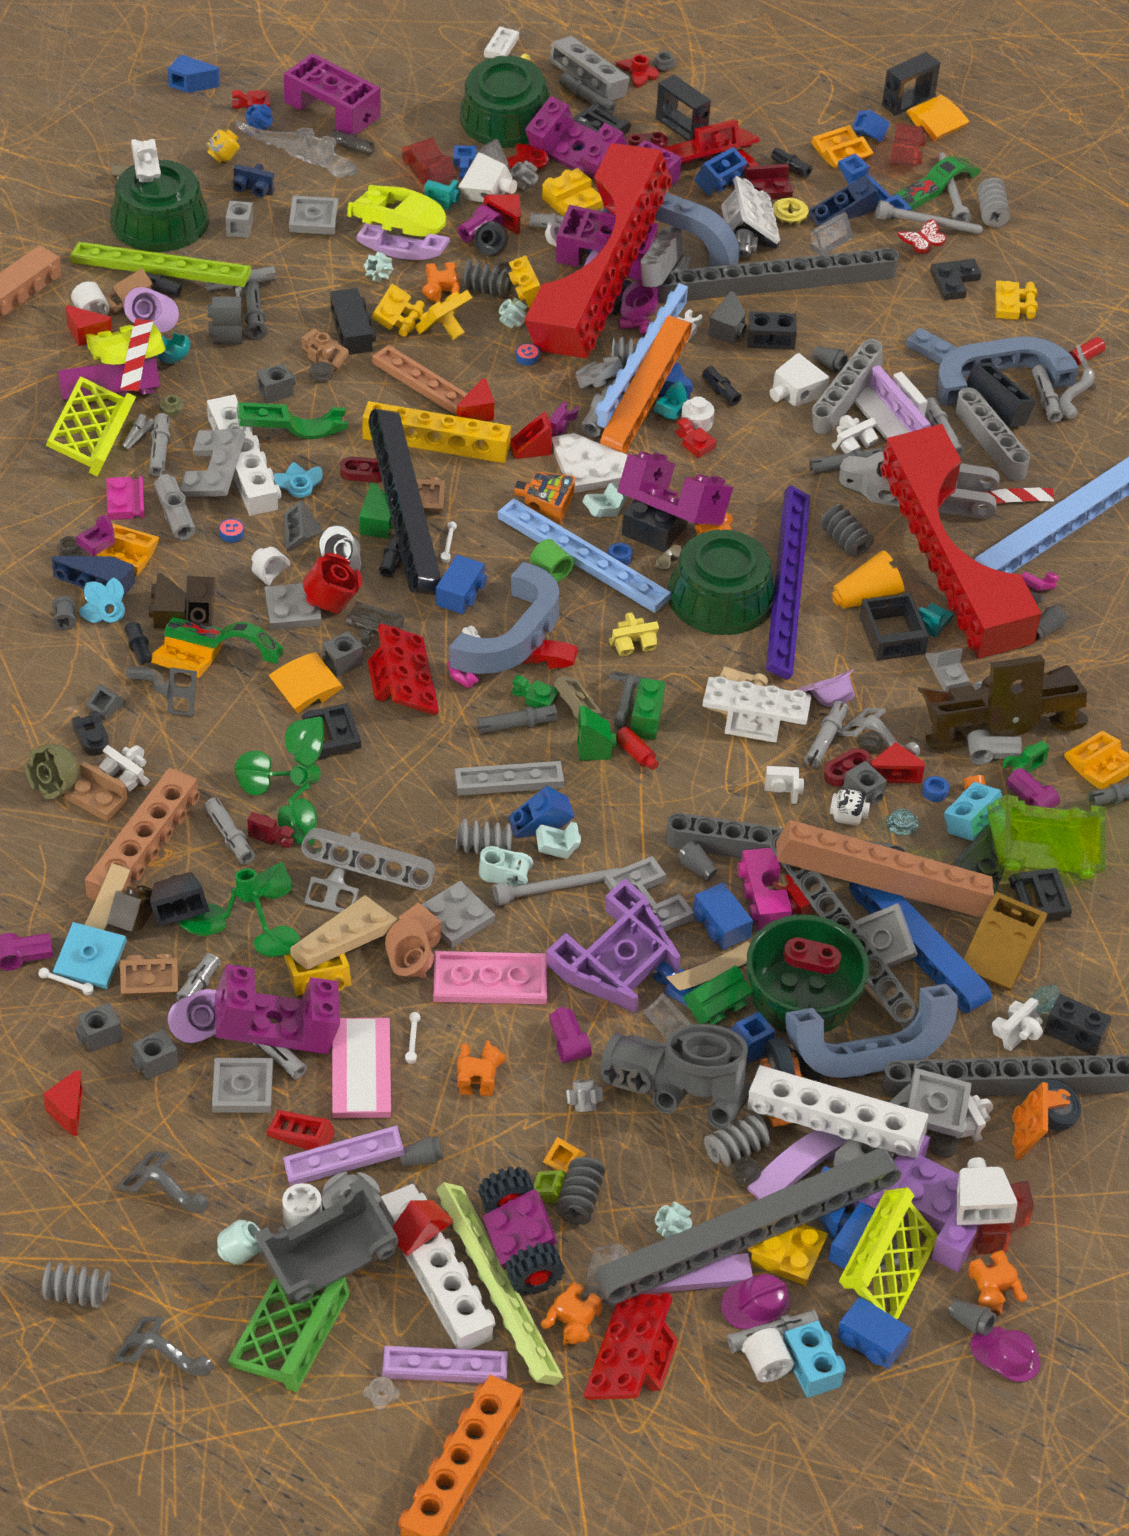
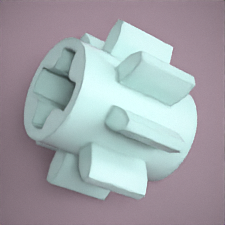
(378, 267)
(512, 313)
(672, 1219)

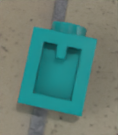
(443, 194)
(935, 618)

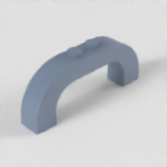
(705, 224)
(1004, 355)
(511, 649)
(859, 1057)

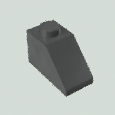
(728, 320)

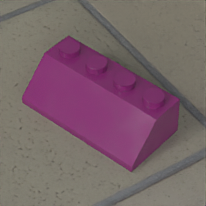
(108, 377)

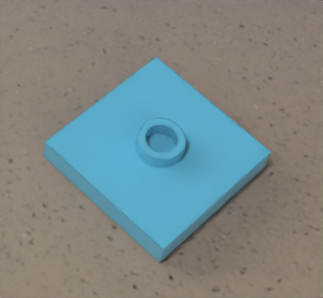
(90, 955)

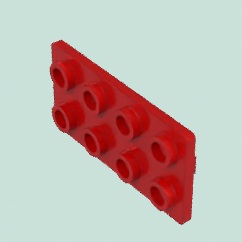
(713, 140)
(402, 670)
(634, 1349)

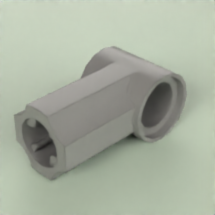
(986, 747)

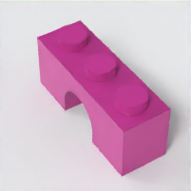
(759, 870)

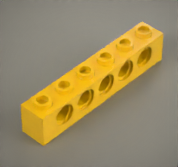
(448, 433)

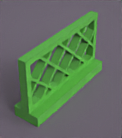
(310, 1339)

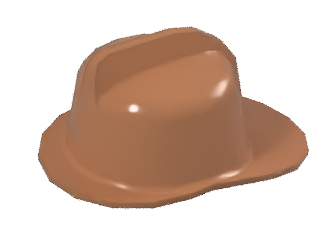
(409, 948)

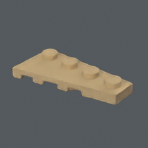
(346, 931)

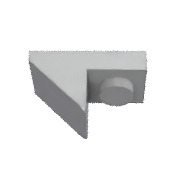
(948, 668)

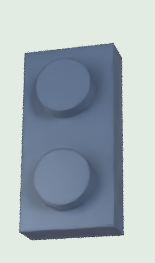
(929, 345)

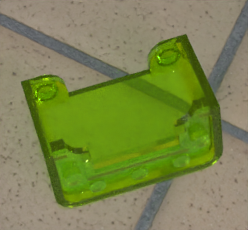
(1048, 837)

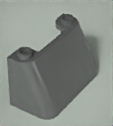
(328, 1244)

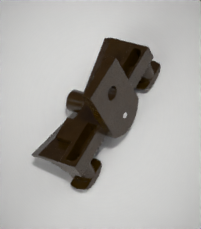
(1007, 706)

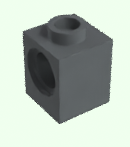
(275, 383)
(342, 653)
(866, 780)
(98, 1027)
(154, 1054)

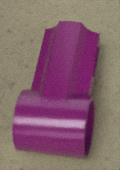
(481, 215)
(1031, 790)
(16, 949)
(570, 1042)

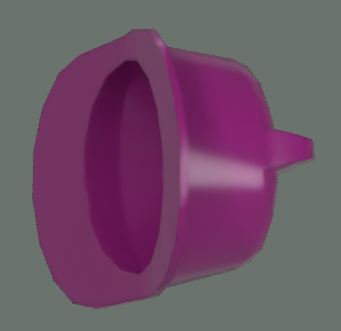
(639, 301)
(755, 1301)
(1007, 1353)

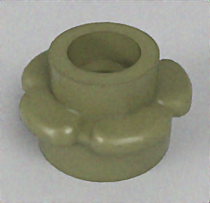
(172, 405)

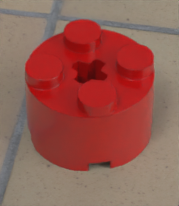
(331, 583)

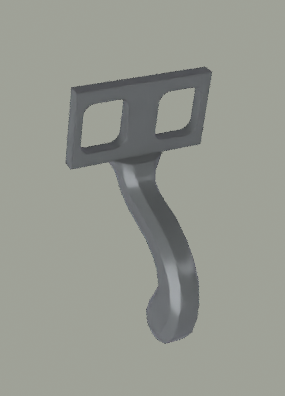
(630, 683)
(167, 689)
(195, 1203)
(151, 1340)

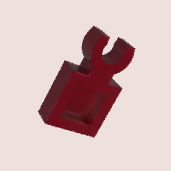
(266, 830)

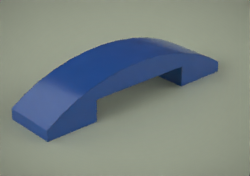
(854, 168)

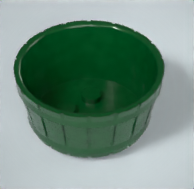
(502, 100)
(160, 212)
(722, 583)
(787, 988)

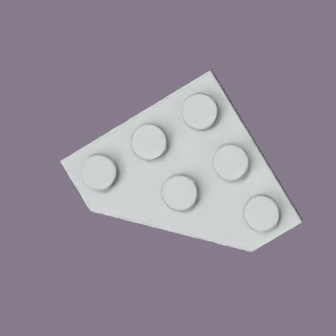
(588, 461)

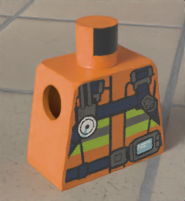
(548, 494)

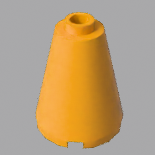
(870, 580)

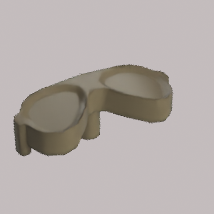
(664, 561)

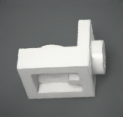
(784, 780)

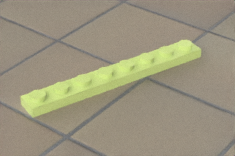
(509, 1302)

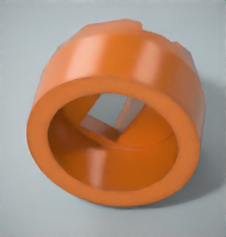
(969, 780)

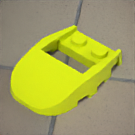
(415, 215)
(114, 346)

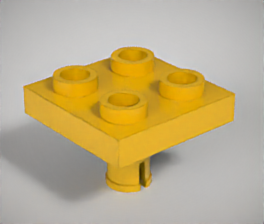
(444, 314)

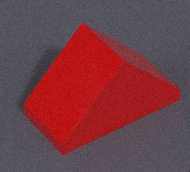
(509, 207)
(86, 322)
(477, 403)
(533, 439)
(899, 765)
(65, 1100)
(419, 1224)

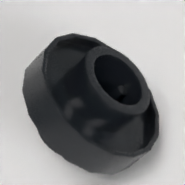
(491, 238)

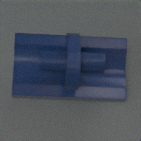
(253, 179)

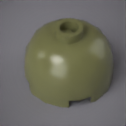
(51, 770)

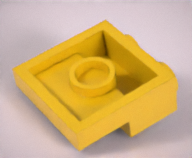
(570, 189)
(525, 278)
(334, 969)
(790, 1253)

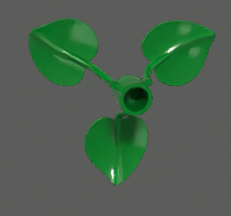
(253, 773)
(250, 887)

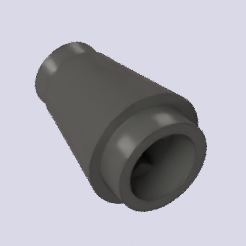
(830, 357)
(1051, 620)
(696, 860)
(423, 1152)
(973, 1316)

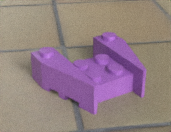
(621, 954)
(936, 1200)

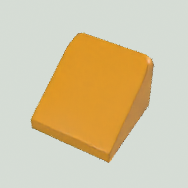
(562, 1154)

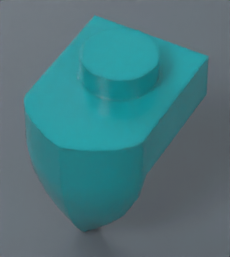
(671, 404)

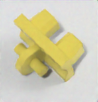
(633, 631)

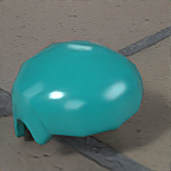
(176, 349)

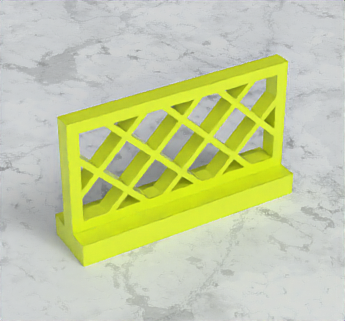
(106, 437)
(877, 1242)

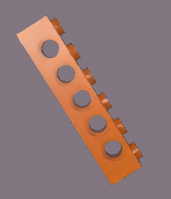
(493, 1396)

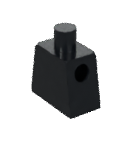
(178, 899)

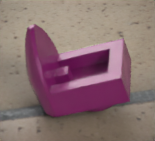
(97, 537)

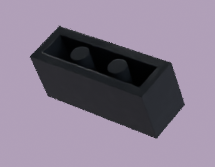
(352, 321)
(1002, 394)

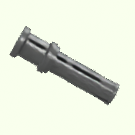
(255, 315)

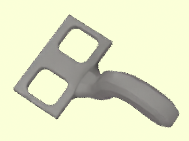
(1066, 407)
(874, 723)
(334, 884)

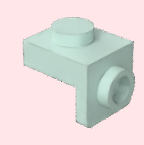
(605, 504)
(557, 841)

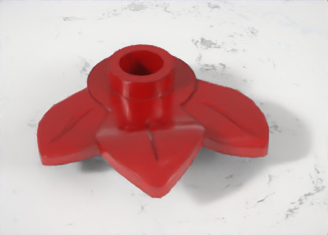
(530, 154)

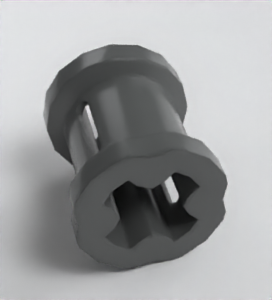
(63, 610)

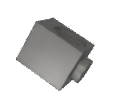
(239, 219)

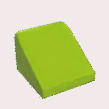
(549, 1185)

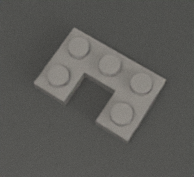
(225, 449)
(648, 874)

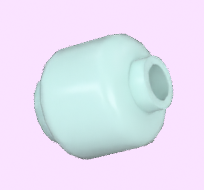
(238, 1242)

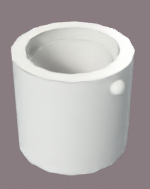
(90, 298)
(300, 1203)
(767, 1355)

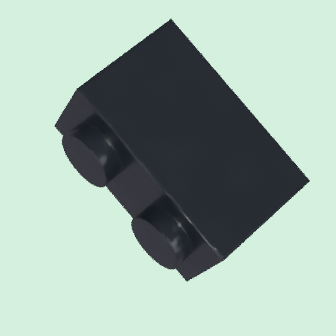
(651, 525)

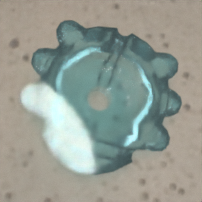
(902, 822)
(1046, 998)

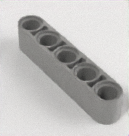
(661, 256)
(846, 387)
(992, 434)
(382, 855)

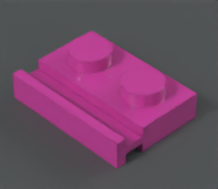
(125, 498)

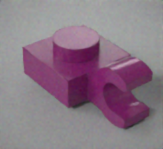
(561, 417)

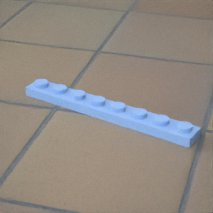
(674, 305)
(586, 555)

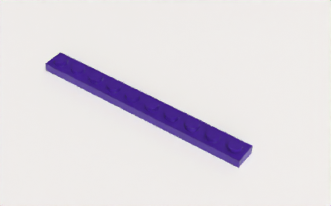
(788, 583)

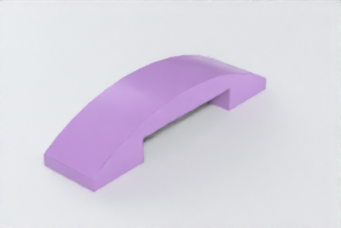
(401, 247)
(796, 1162)

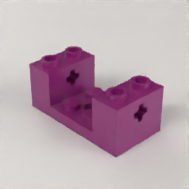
(354, 99)
(559, 135)
(586, 229)
(648, 481)
(302, 1024)

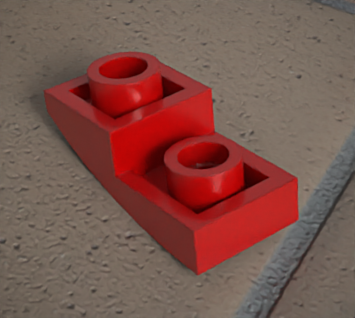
(556, 654)

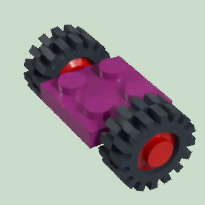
(520, 1230)

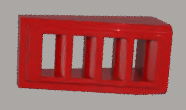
(320, 1129)

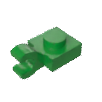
(535, 695)
(1031, 758)

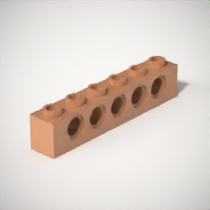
(147, 829)

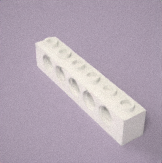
(251, 472)
(837, 1111)
(464, 1330)

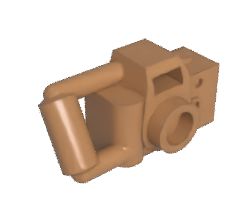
(121, 289)
(324, 349)

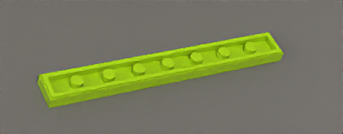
(161, 264)

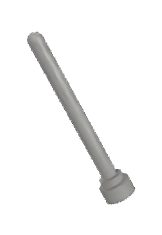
(885, 210)
(959, 212)
(505, 893)

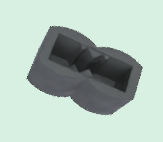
(227, 320)

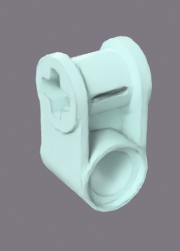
(502, 866)

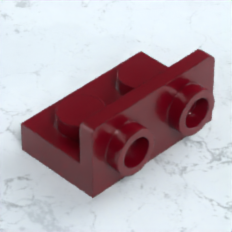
(771, 180)

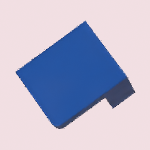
(871, 124)

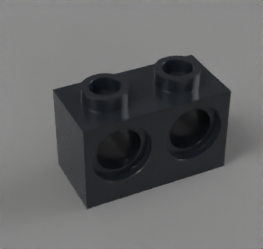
(772, 330)
(1077, 1025)

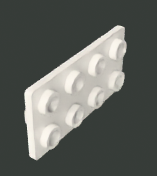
(752, 207)
(886, 421)
(755, 709)

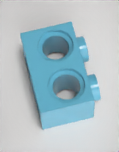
(968, 814)
(809, 1359)

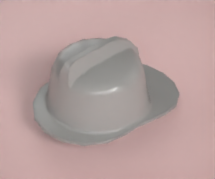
(341, 541)

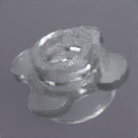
(381, 1384)

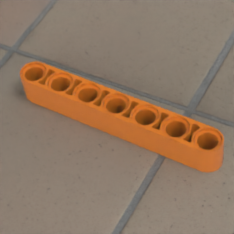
(646, 384)

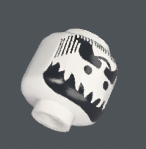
(849, 807)

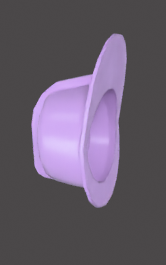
(151, 305)
(833, 689)
(193, 1017)

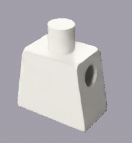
(485, 178)
(798, 381)
(984, 1195)

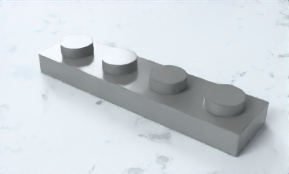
(508, 778)

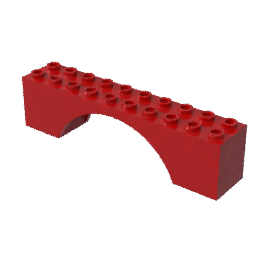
(574, 309)
(988, 603)

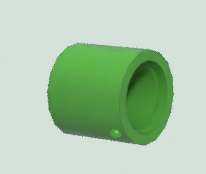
(552, 559)

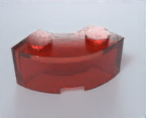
(907, 145)
(428, 161)
(996, 1237)

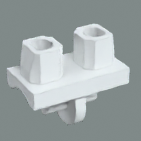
(145, 160)
(851, 431)
(129, 763)
(1022, 1024)
(976, 1117)

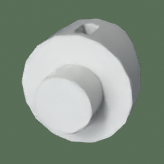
(699, 413)
(268, 564)

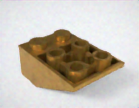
(1005, 940)

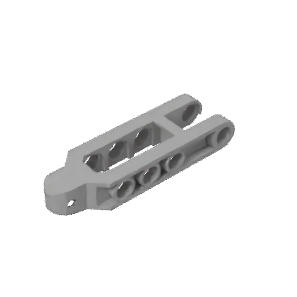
(963, 502)

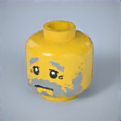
(223, 145)

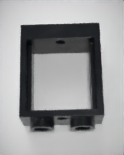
(924, 69)
(667, 113)
(896, 644)

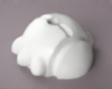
(551, 232)

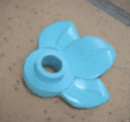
(298, 481)
(100, 599)

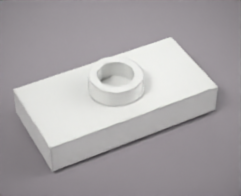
(501, 43)

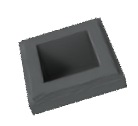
(104, 701)

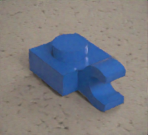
(464, 157)
(665, 970)

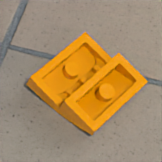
(938, 117)
(840, 144)
(132, 547)
(185, 655)
(305, 681)
(1100, 760)

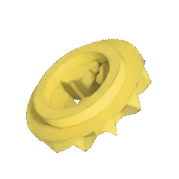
(798, 209)

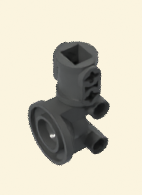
(694, 1061)

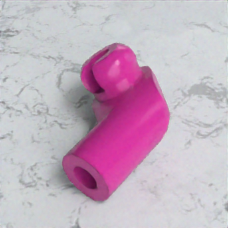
(641, 323)
(1041, 584)
(466, 680)

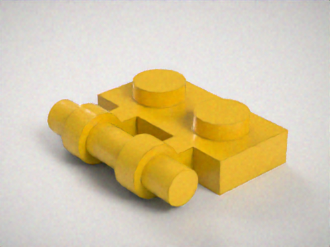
(1008, 300)
(392, 305)

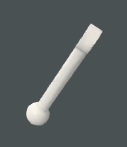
(445, 556)
(86, 988)
(411, 1056)

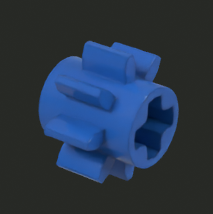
(259, 116)

